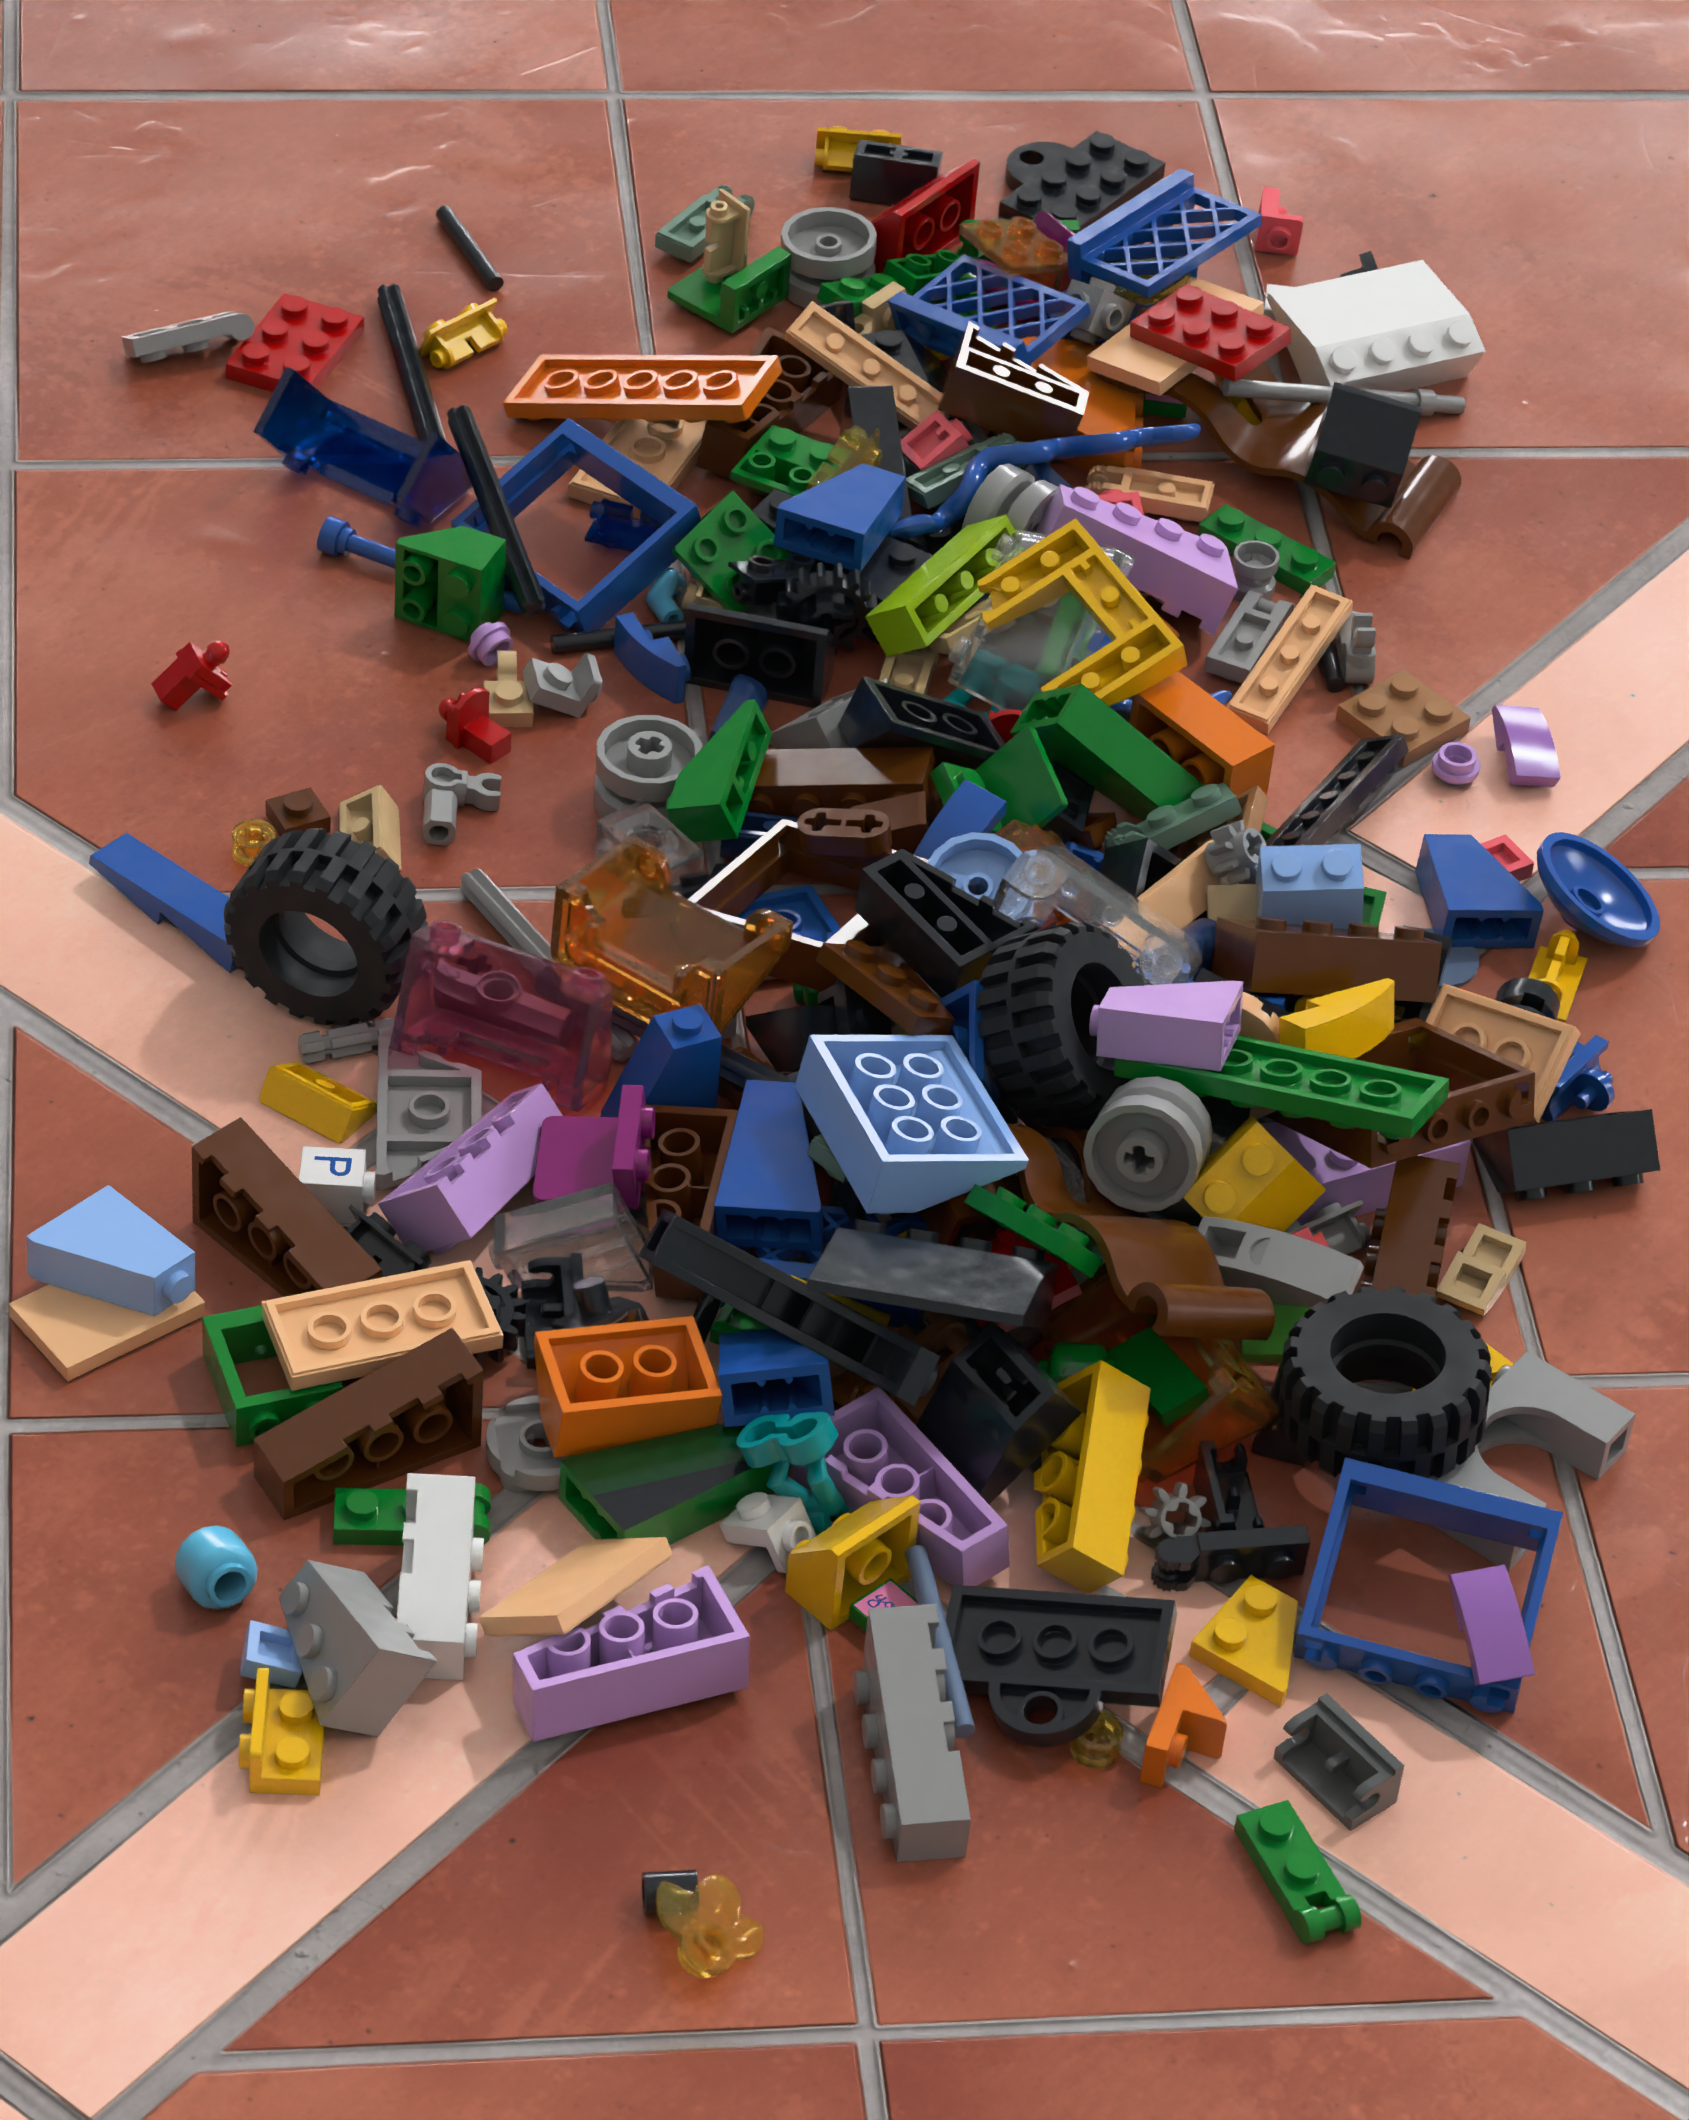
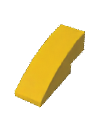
(1343, 1021)

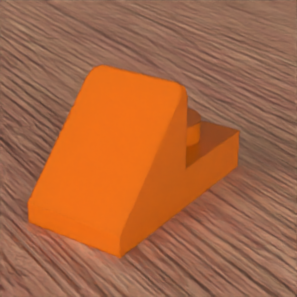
(1183, 1722)

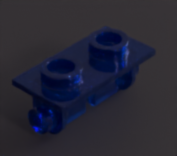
(616, 528)

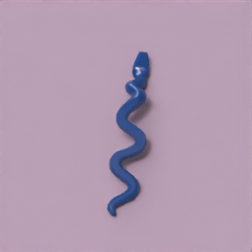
(1034, 453)

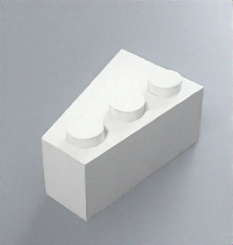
(437, 1570)

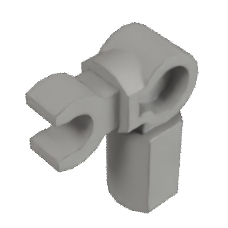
(1357, 649)
(445, 790)

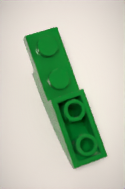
(909, 272)

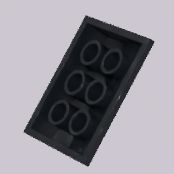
(937, 1276)

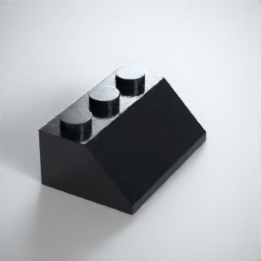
(784, 656)
(898, 717)
(1571, 1153)

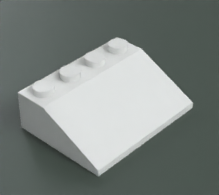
(1379, 330)

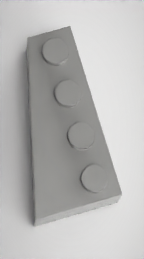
(912, 1735)

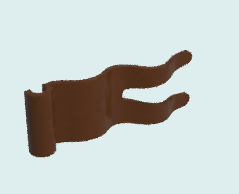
(1283, 446)
(1150, 1261)

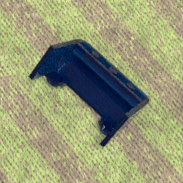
(362, 452)

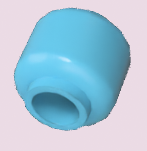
(216, 1567)

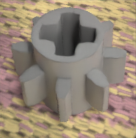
(1234, 852)
(1172, 1502)

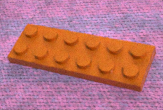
(643, 387)

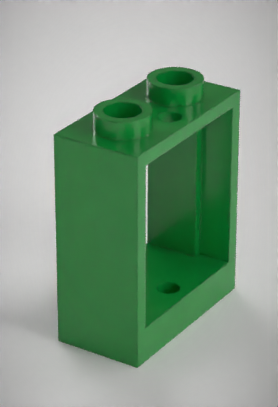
(243, 1338)

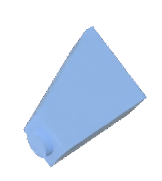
(113, 1255)

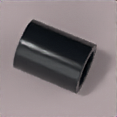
(651, 1880)

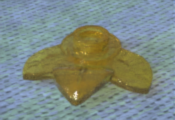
(708, 1925)

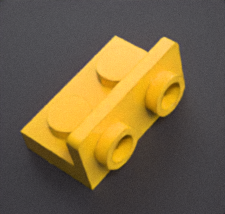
(284, 1742)

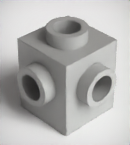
(1108, 311)

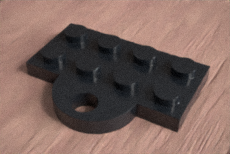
(1076, 181)
(1059, 1655)

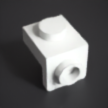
(769, 1523)

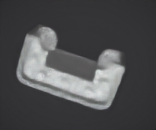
(1030, 651)
(1059, 880)

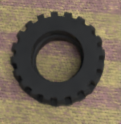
(298, 960)
(1039, 1020)
(1393, 1340)

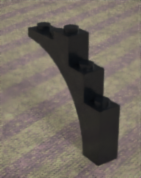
(787, 1307)

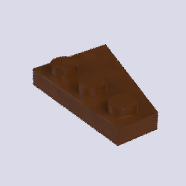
(888, 985)

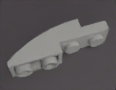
(1279, 1263)

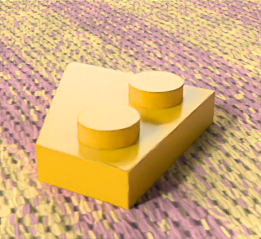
(1251, 1640)

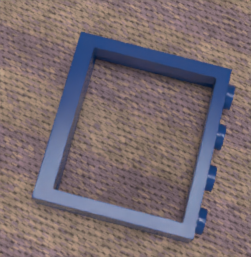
(550, 460)
(1440, 1506)

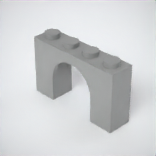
(1546, 1410)

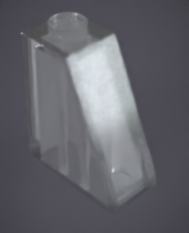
(580, 1222)

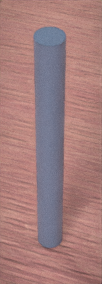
(927, 1593)

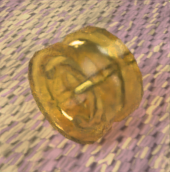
(247, 832)
(1099, 1755)

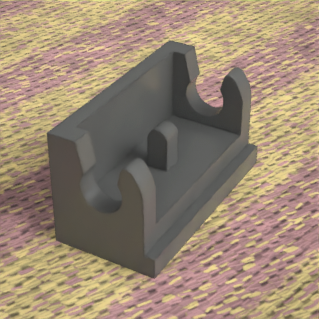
(1340, 1763)

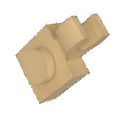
(876, 311)
(508, 697)

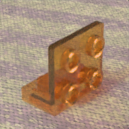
(1020, 250)

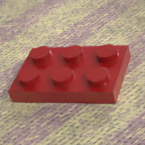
(1210, 332)
(295, 336)

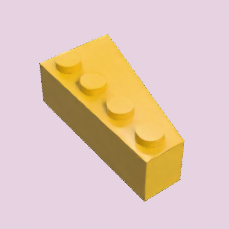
(1092, 1479)

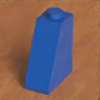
(842, 516)
(1474, 895)
(674, 1062)
(770, 1376)

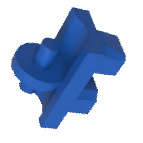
(1582, 1082)

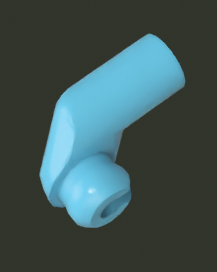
(661, 593)

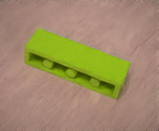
(938, 589)

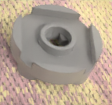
(512, 1449)

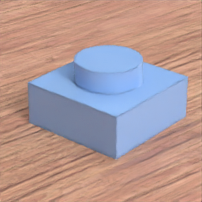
(273, 1649)

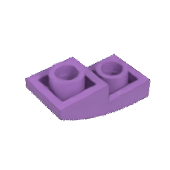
(1527, 745)
(1491, 1624)

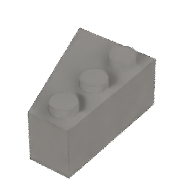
(351, 1648)

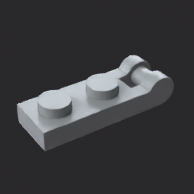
(191, 335)
(1247, 636)

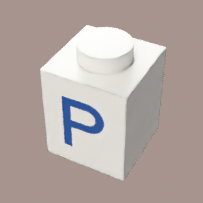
(338, 1179)

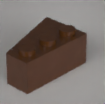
(1007, 394)

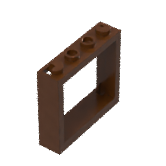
(761, 868)
(1484, 1097)

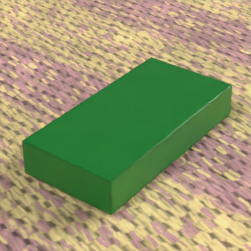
(1153, 1363)

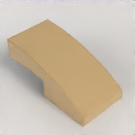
(1482, 1269)

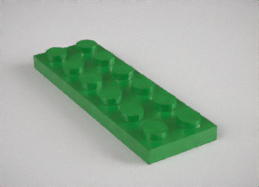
(1310, 1085)

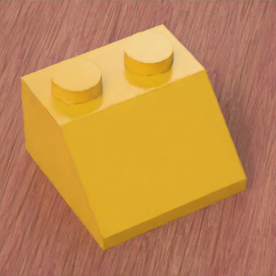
(1253, 1181)
(853, 1558)

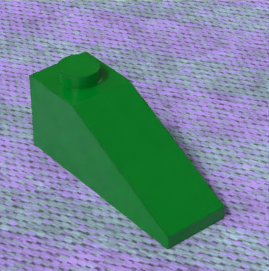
(720, 779)

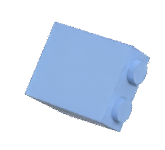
(1311, 883)

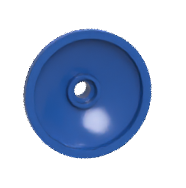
(1596, 891)

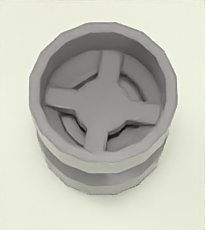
(1258, 571)

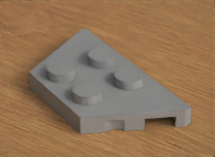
(420, 1109)

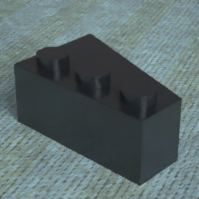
(933, 922)

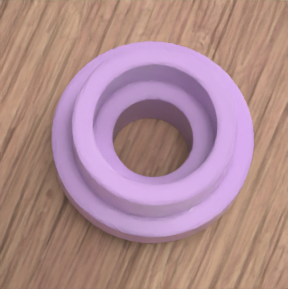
(488, 640)
(1456, 763)

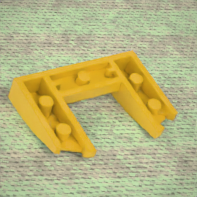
(1072, 561)

